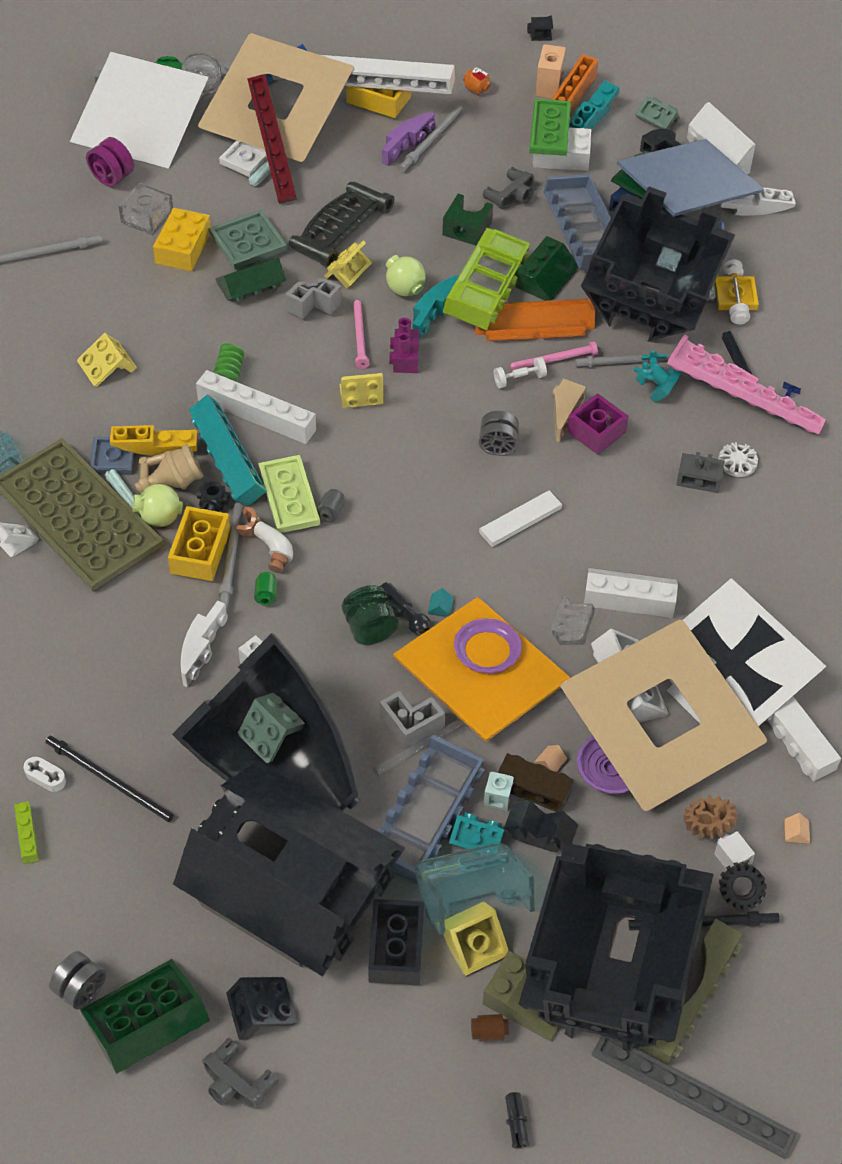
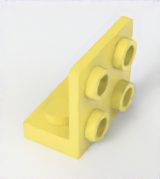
(104, 358)
(361, 390)

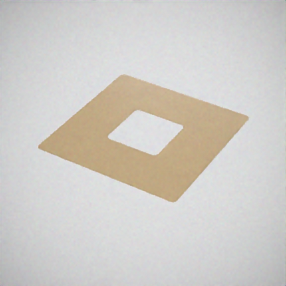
(322, 83)
(662, 772)

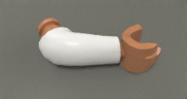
(280, 547)

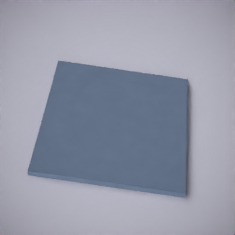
(691, 175)

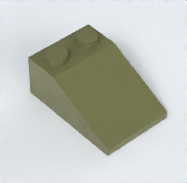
(505, 992)

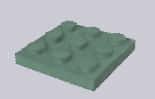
(248, 239)

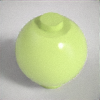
(405, 275)
(158, 505)

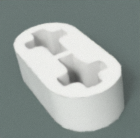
(41, 778)

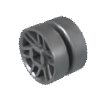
(499, 433)
(77, 980)

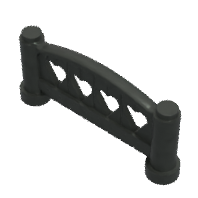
(324, 249)

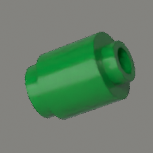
(265, 588)

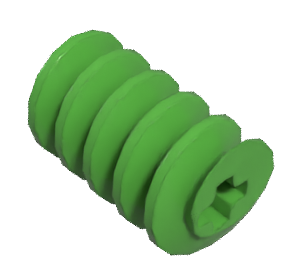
(229, 361)

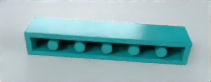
(227, 451)

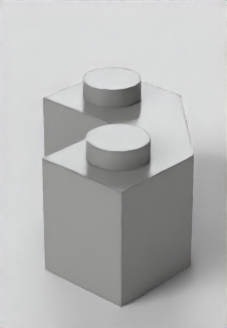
(322, 295)

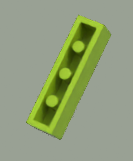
(26, 832)

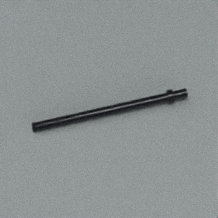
(61, 747)

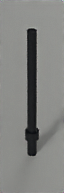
(752, 918)

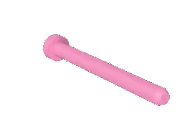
(590, 349)
(362, 360)

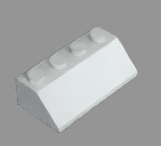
(723, 134)
(631, 593)
(644, 706)

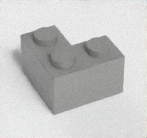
(411, 723)

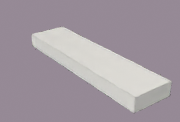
(520, 518)

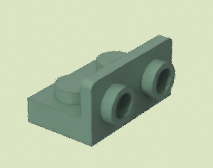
(657, 113)

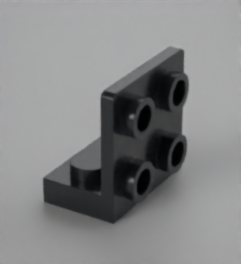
(260, 1003)

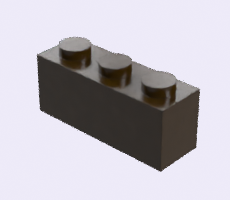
(537, 783)

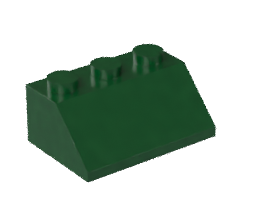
(546, 270)
(252, 280)

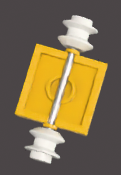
(736, 292)

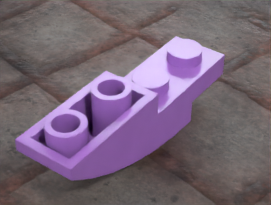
(407, 134)

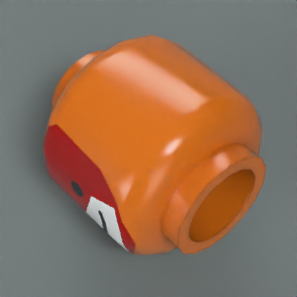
(477, 80)

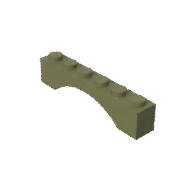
(716, 950)

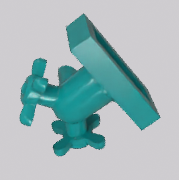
(663, 378)

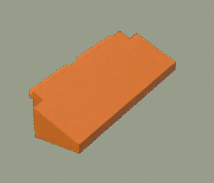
(541, 320)

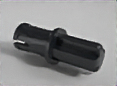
(516, 1120)

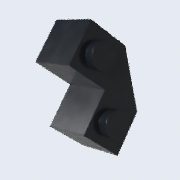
(538, 829)

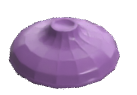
(491, 626)
(598, 769)

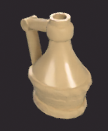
(175, 469)

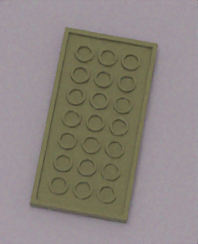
(78, 514)

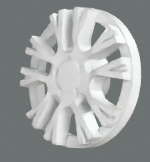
(739, 459)

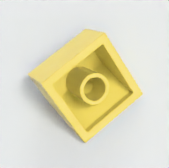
(475, 938)

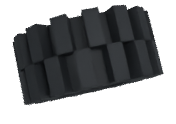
(751, 898)

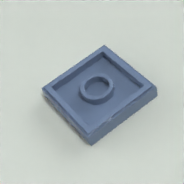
(107, 457)

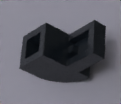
(658, 140)

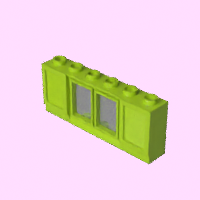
(487, 279)

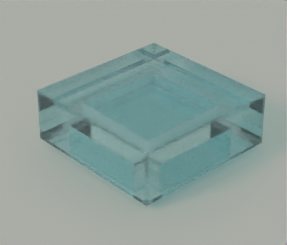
(669, 259)

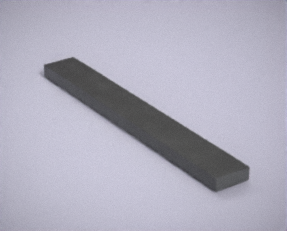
(696, 1096)

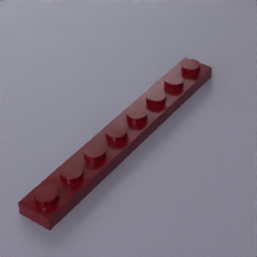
(272, 139)

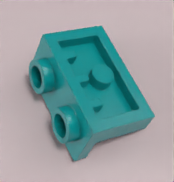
(471, 833)

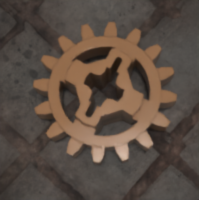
(710, 817)

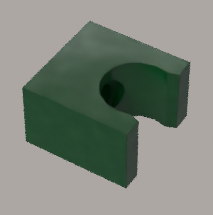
(466, 225)

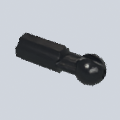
(402, 607)

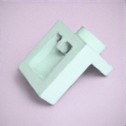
(498, 791)

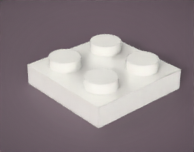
(243, 158)

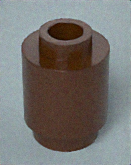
(489, 1027)

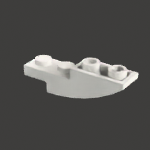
(762, 203)
(196, 646)

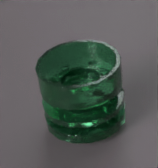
(369, 615)

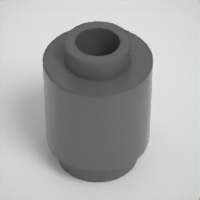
(331, 505)

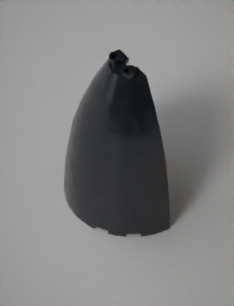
(309, 758)

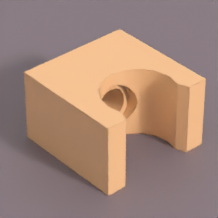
(550, 70)

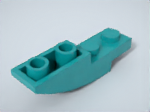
(594, 110)
(431, 305)

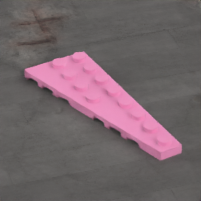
(740, 384)

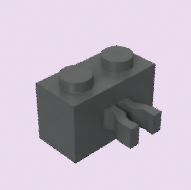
(700, 472)

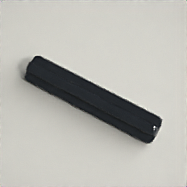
(735, 351)

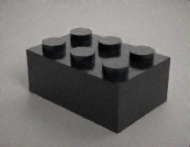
(396, 942)

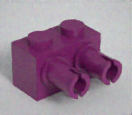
(405, 348)

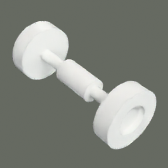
(539, 368)

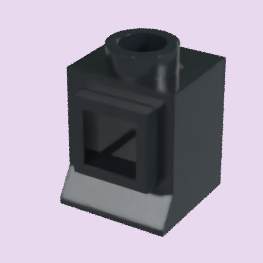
(540, 28)

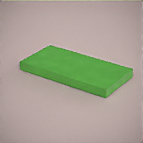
(550, 127)

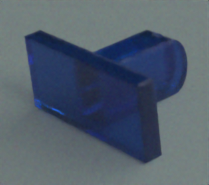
(791, 388)

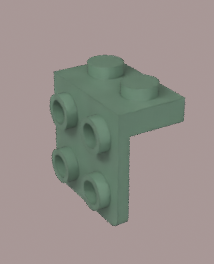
(268, 724)

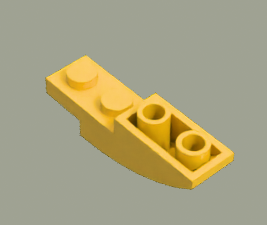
(147, 441)

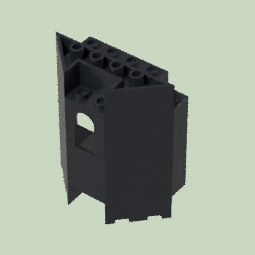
(630, 255)
(314, 888)
(568, 961)

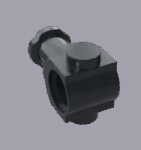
(213, 496)

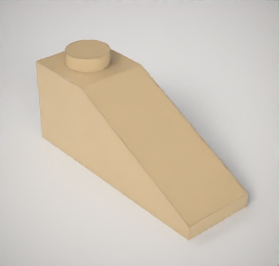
(567, 398)

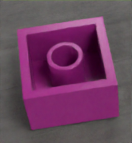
(597, 423)

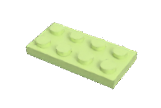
(289, 494)

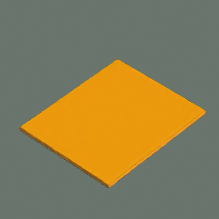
(479, 699)

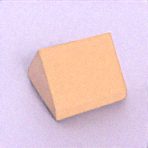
(552, 758)
(797, 829)

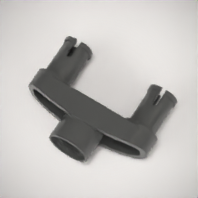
(518, 190)
(229, 1084)

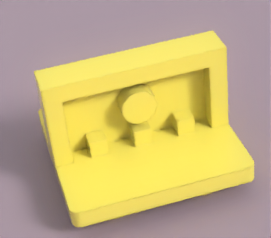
(349, 265)

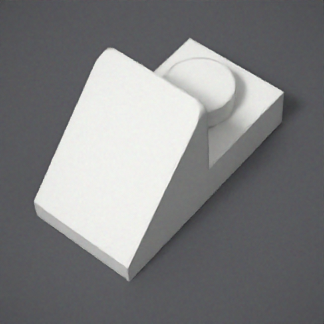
(16, 538)

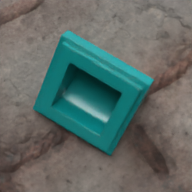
(440, 603)

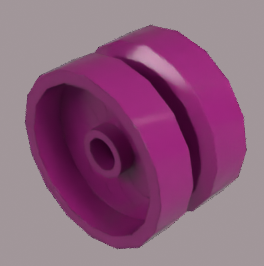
(110, 161)

